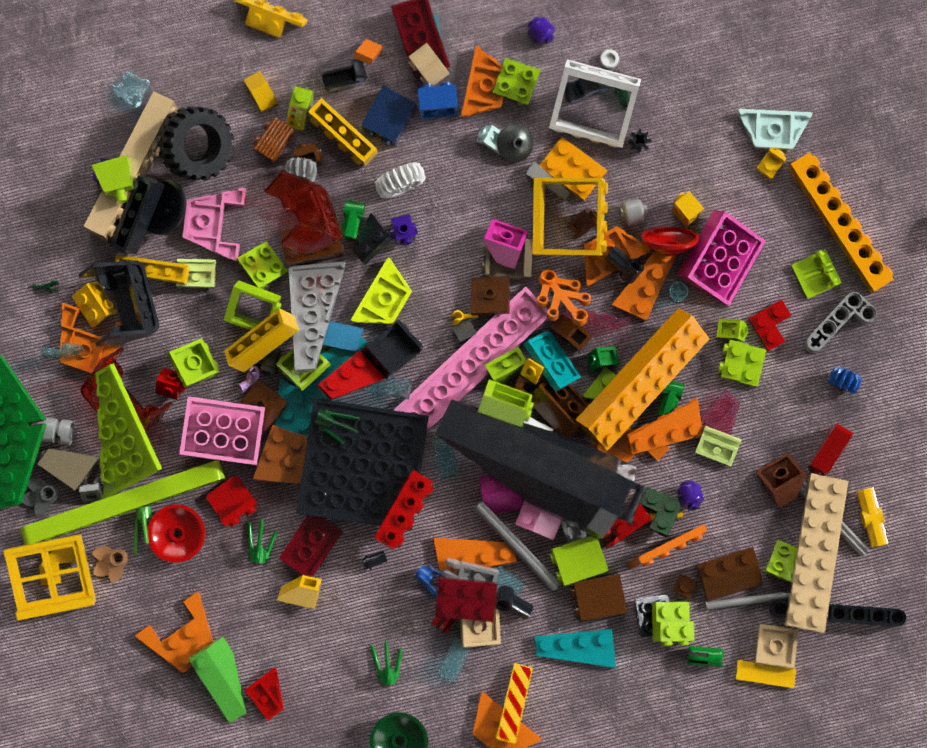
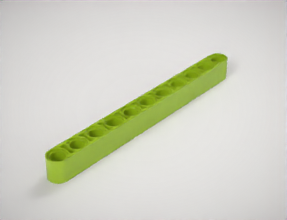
(122, 503)

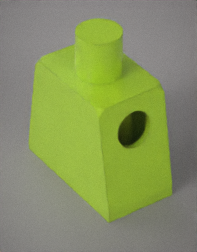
(115, 177)

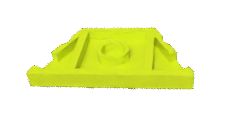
(384, 298)

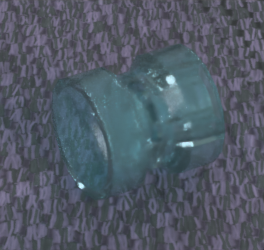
(680, 291)

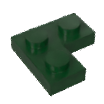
(665, 509)

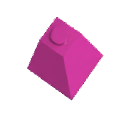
(505, 242)

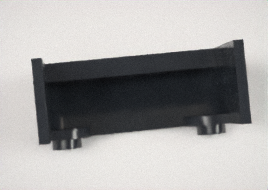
(132, 297)

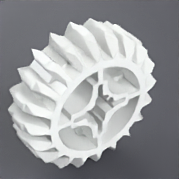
(400, 180)

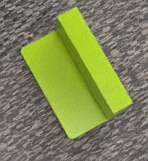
(506, 366)

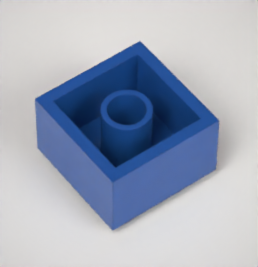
(438, 101)

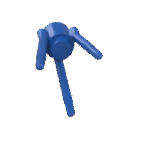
(425, 577)

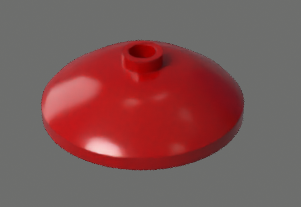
(670, 239)
(163, 528)

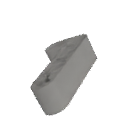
(835, 324)

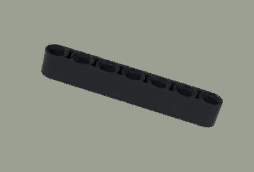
(847, 614)

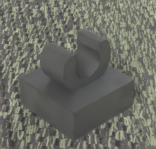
(91, 492)

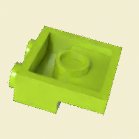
(194, 363)
(742, 363)
(287, 366)
(672, 623)

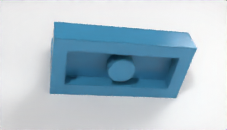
(343, 336)

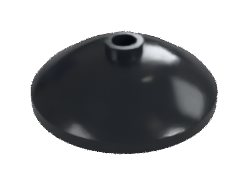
(169, 209)

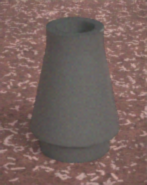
(268, 364)

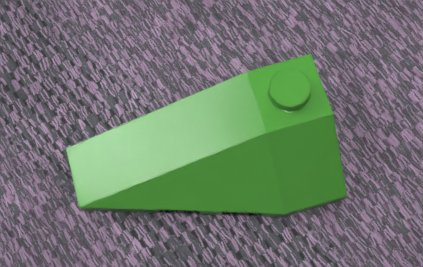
(219, 674)

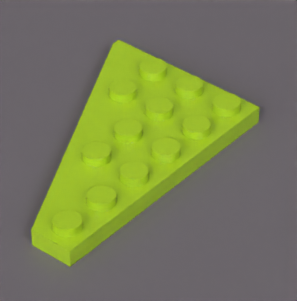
(124, 444)

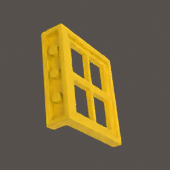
(55, 603)

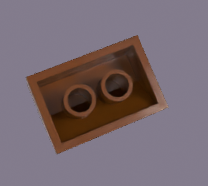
(295, 258)
(559, 407)
(729, 574)

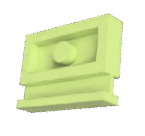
(201, 273)
(718, 446)

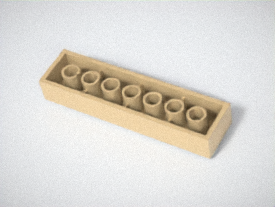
(141, 150)

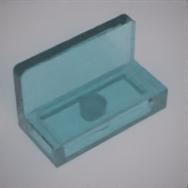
(392, 387)

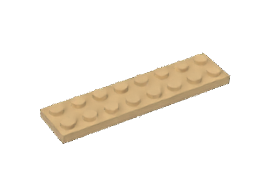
(816, 553)

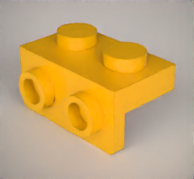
(93, 303)

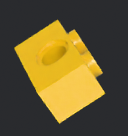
(687, 208)

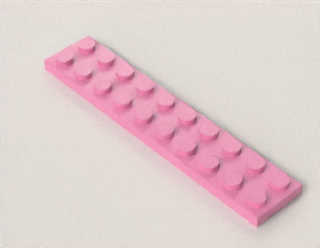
(467, 365)

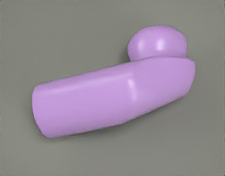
(252, 376)

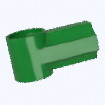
(352, 215)
(670, 396)

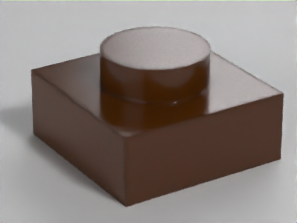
(685, 586)

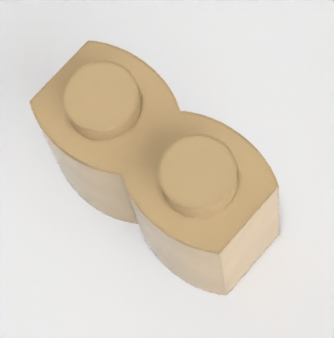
(428, 65)

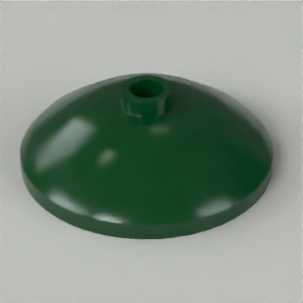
(399, 726)

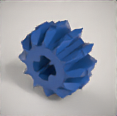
(845, 380)

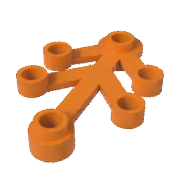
(549, 280)

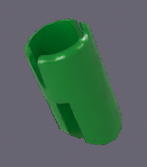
(705, 656)

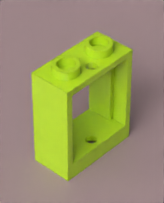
(244, 321)
(506, 403)

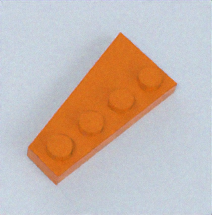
(668, 429)
(663, 550)

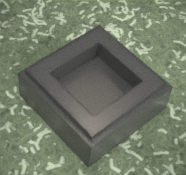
(464, 330)

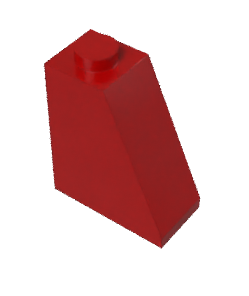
(830, 449)

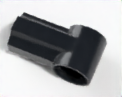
(628, 268)
(509, 602)

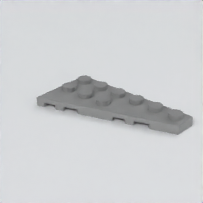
(312, 302)

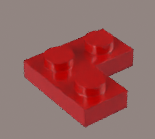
(765, 324)

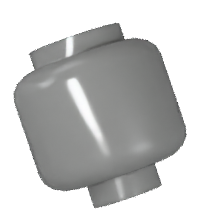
(633, 212)

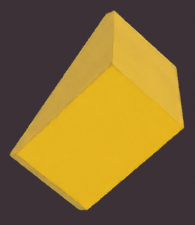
(260, 91)

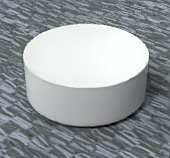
(609, 59)

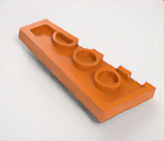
(641, 295)
(473, 551)

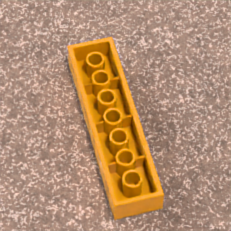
(642, 379)

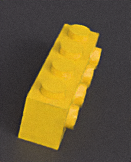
(344, 133)
(261, 340)

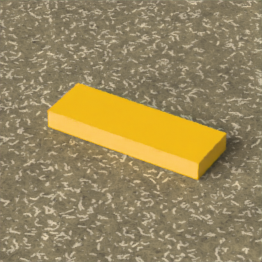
(765, 674)

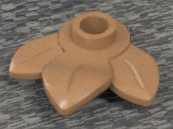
(107, 564)

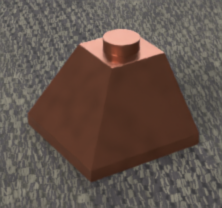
(782, 479)

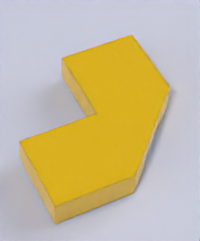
(58, 557)

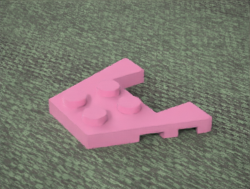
(205, 221)

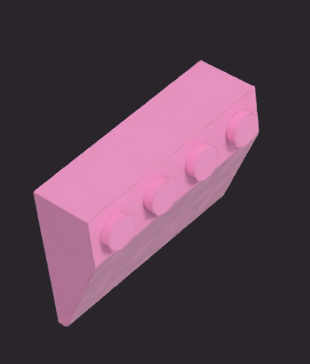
(222, 430)

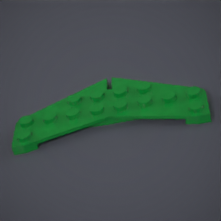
(17, 437)

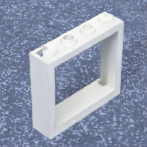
(600, 76)

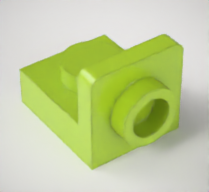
(732, 329)

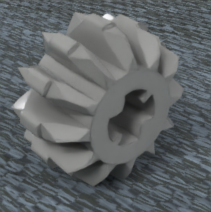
(302, 168)

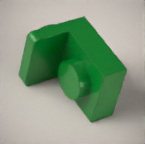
(602, 358)

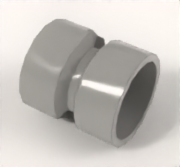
(58, 431)

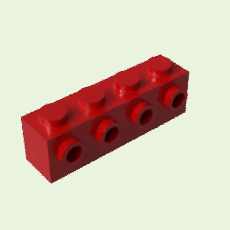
(403, 510)

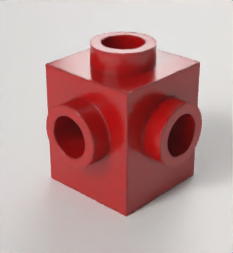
(169, 384)

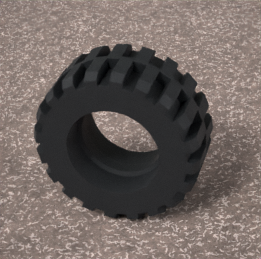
(173, 143)

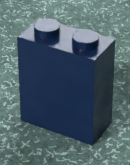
(388, 116)

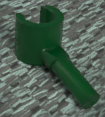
(46, 286)

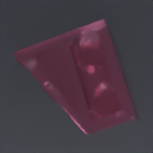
(722, 413)

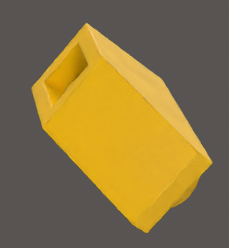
(301, 591)

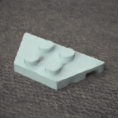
(774, 128)

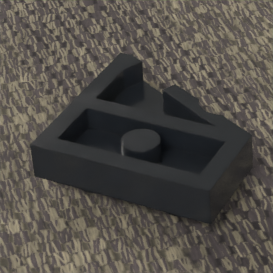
(371, 240)

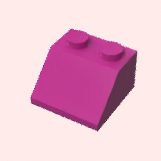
(498, 496)

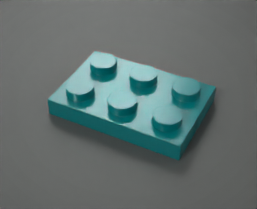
(556, 364)

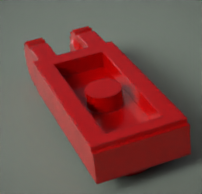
(622, 529)

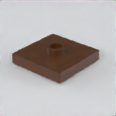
(490, 295)
(264, 396)

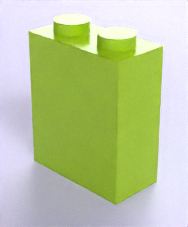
(578, 560)

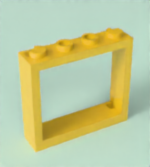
(539, 211)

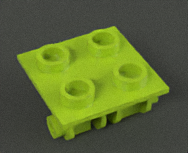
(516, 81)
(262, 265)
(816, 274)
(782, 561)

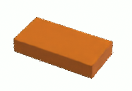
(368, 51)

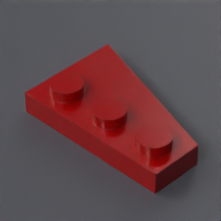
(350, 376)

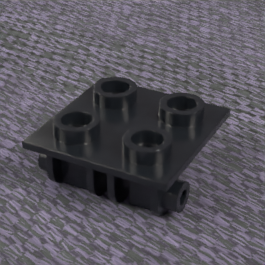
(644, 613)

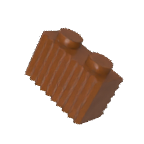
(273, 140)

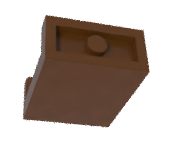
(599, 597)

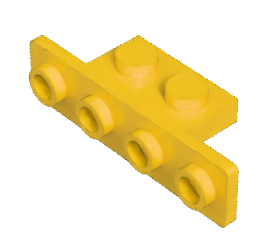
(270, 18)

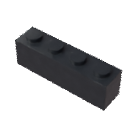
(137, 214)

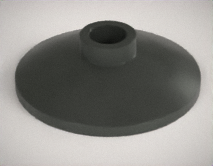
(506, 143)

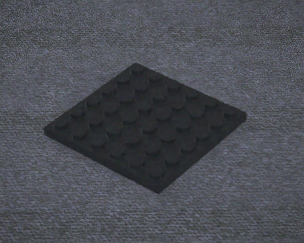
(367, 471)

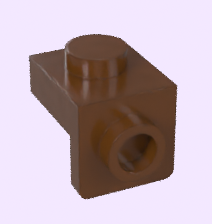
(306, 151)

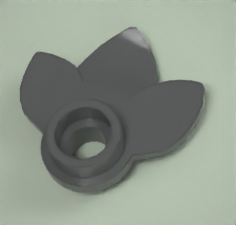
(37, 497)

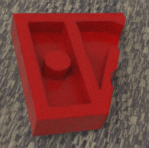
(267, 694)

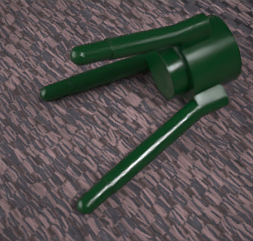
(325, 419)

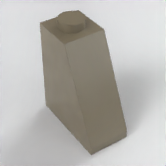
(68, 466)

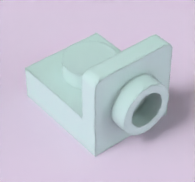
(488, 135)

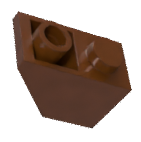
(573, 335)

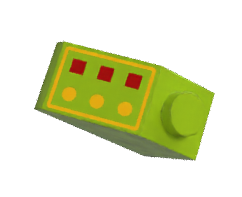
(298, 108)

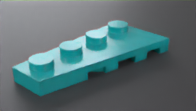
(582, 647)

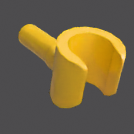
(460, 316)

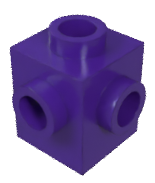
(401, 224)

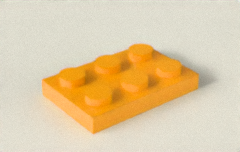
(570, 162)

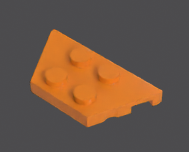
(481, 83)
(599, 268)
(487, 725)

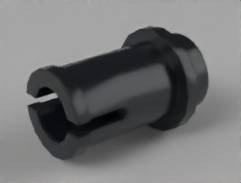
(374, 560)

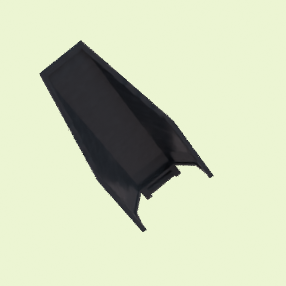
(546, 468)

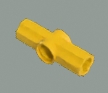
(872, 517)

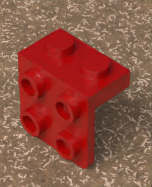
(232, 501)

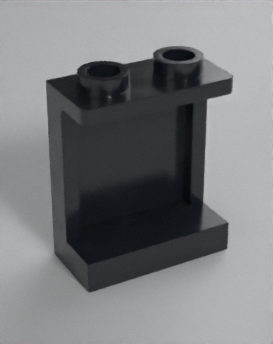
(392, 349)

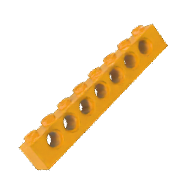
(840, 233)

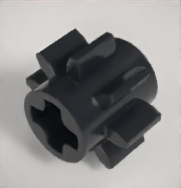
(638, 136)

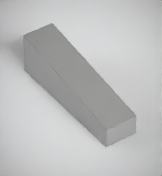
(536, 171)

